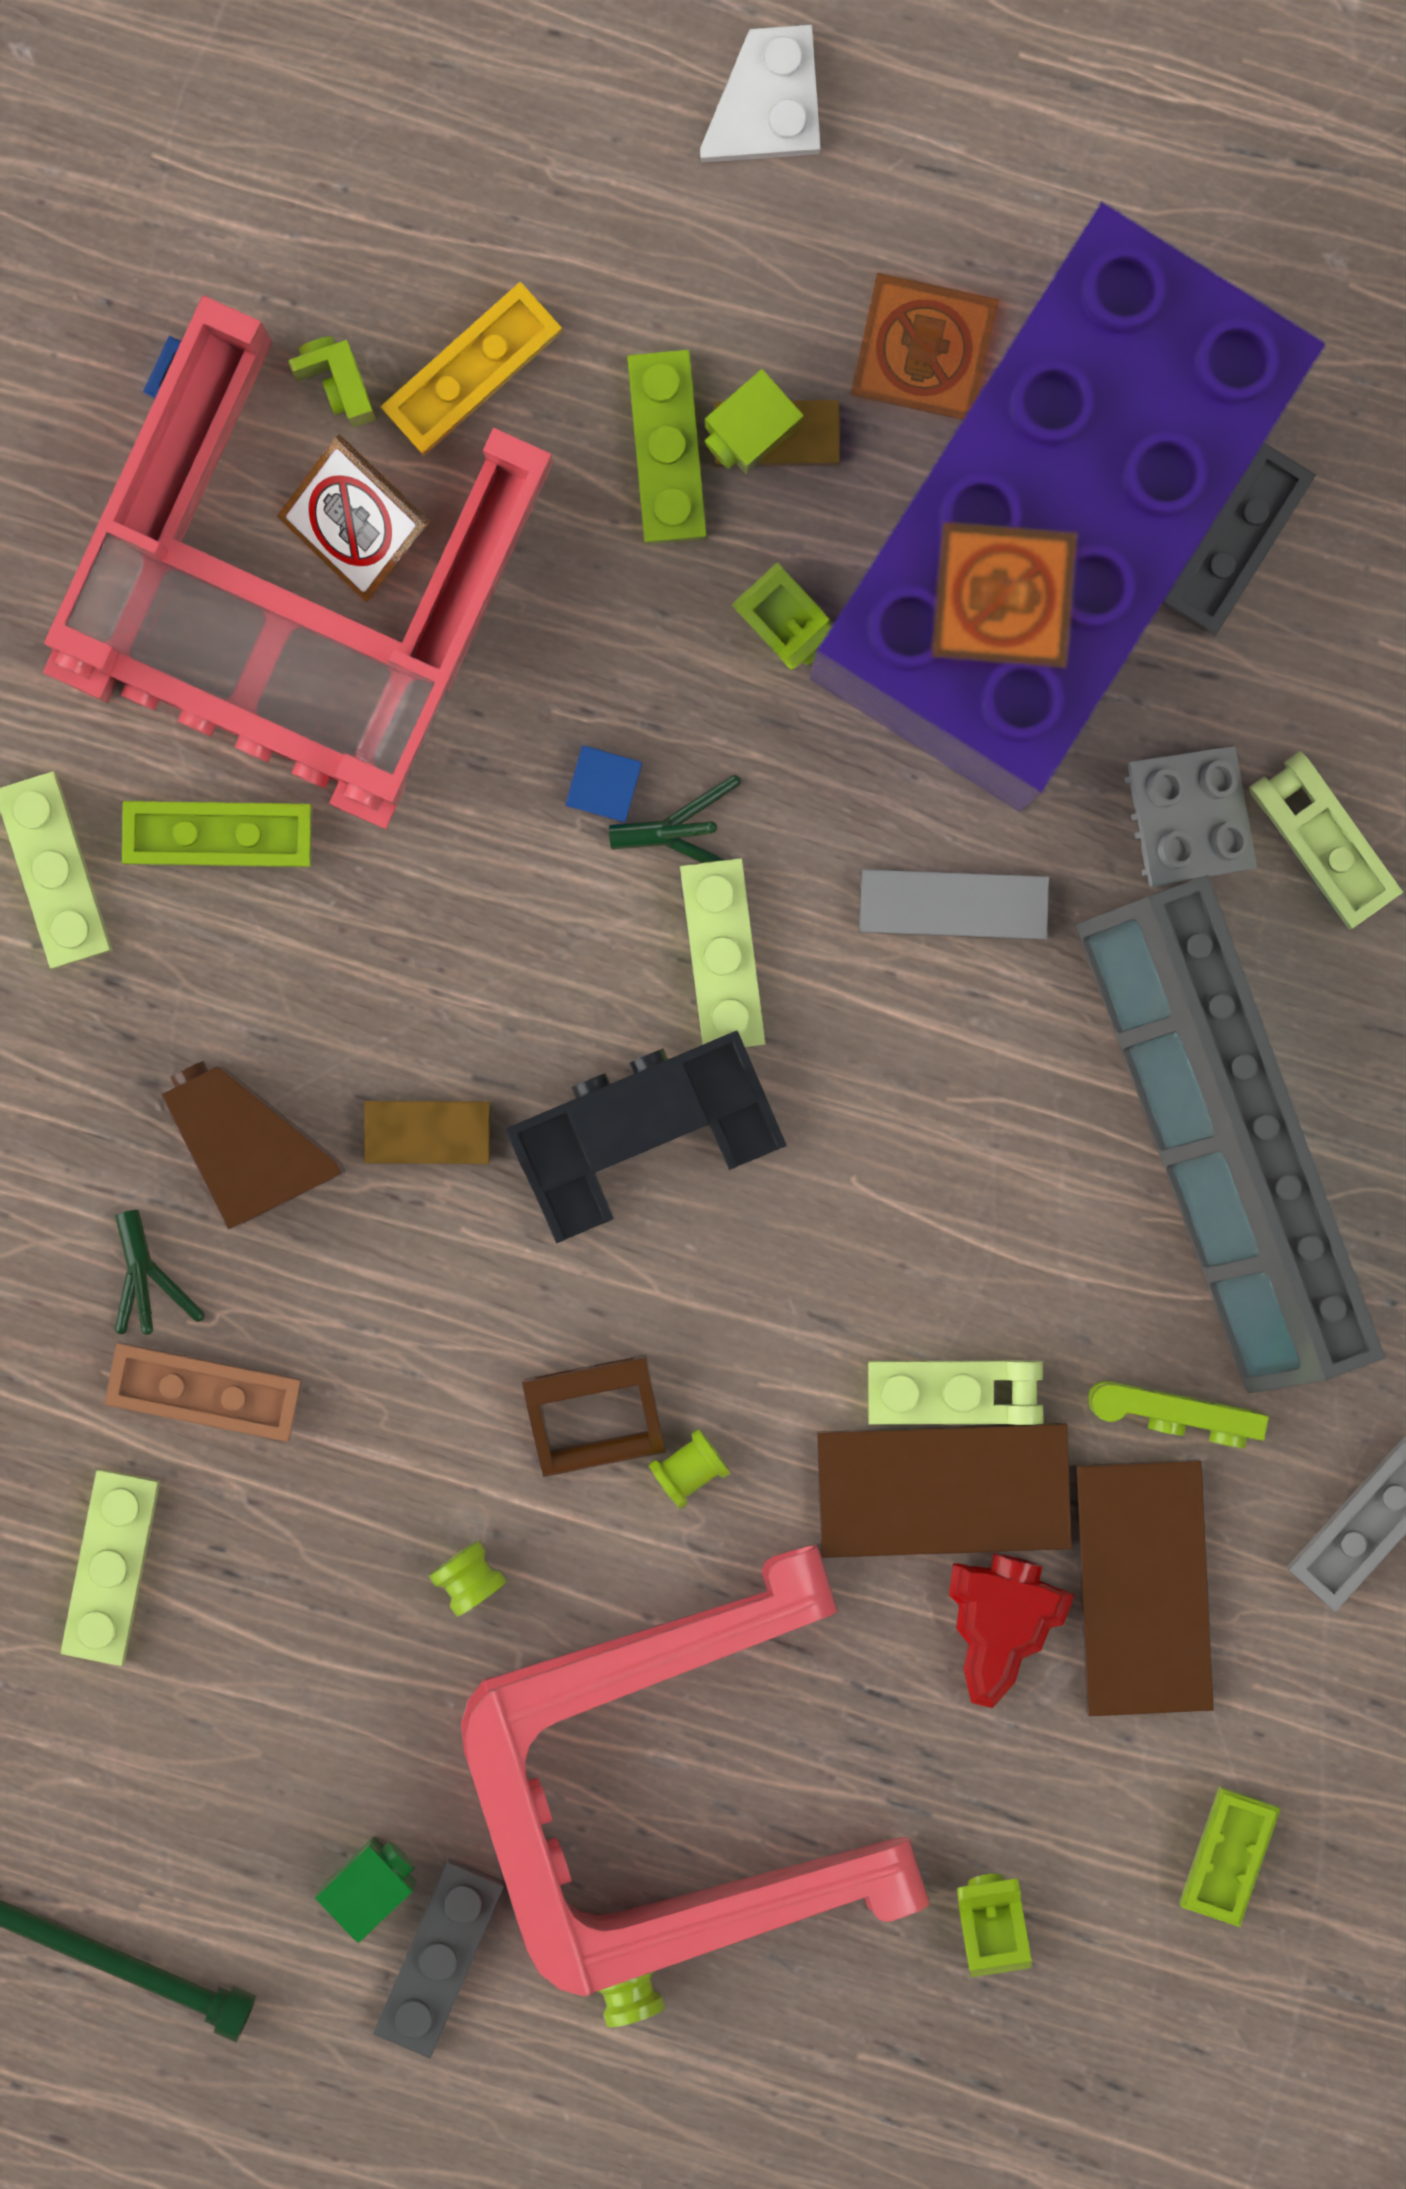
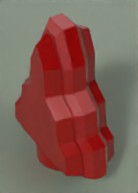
(1003, 1619)

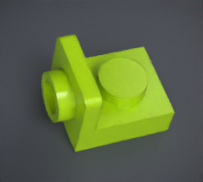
(346, 387)

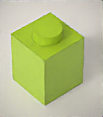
(751, 423)

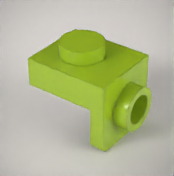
(784, 617)
(993, 1925)

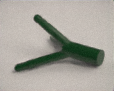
(671, 830)
(138, 1267)

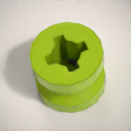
(468, 1578)
(631, 2001)

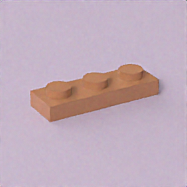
(203, 1391)

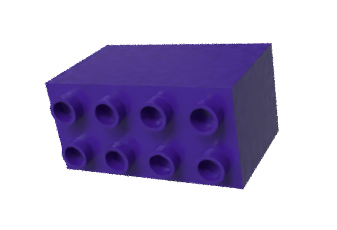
(1105, 420)

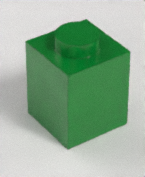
(367, 1887)

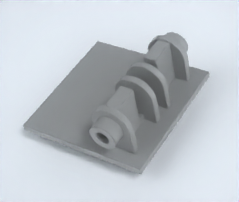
(1191, 816)

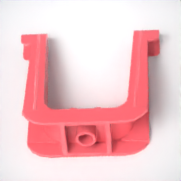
(599, 1951)

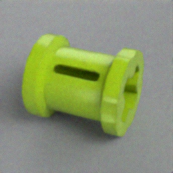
(689, 1469)

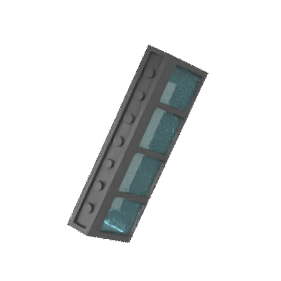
(1229, 1139)

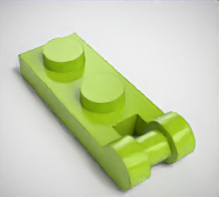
(1172, 1413)

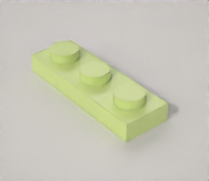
(53, 870)
(722, 950)
(110, 1567)

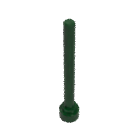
(222, 2009)

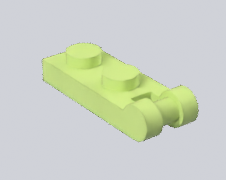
(1327, 842)
(952, 1392)

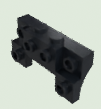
(635, 1114)

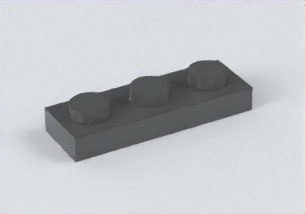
(1238, 539)
(439, 1958)

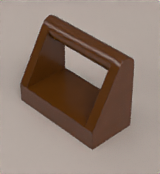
(585, 1382)

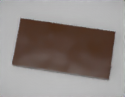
(944, 1490)
(1144, 1587)

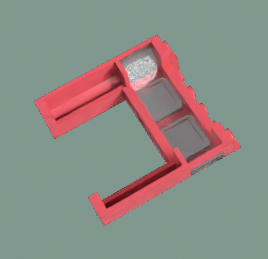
(246, 649)

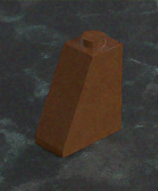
(244, 1144)

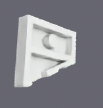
(768, 100)

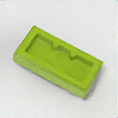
(1229, 1856)

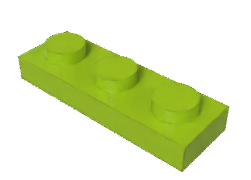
(666, 447)
(217, 834)

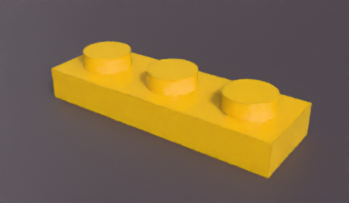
(471, 368)

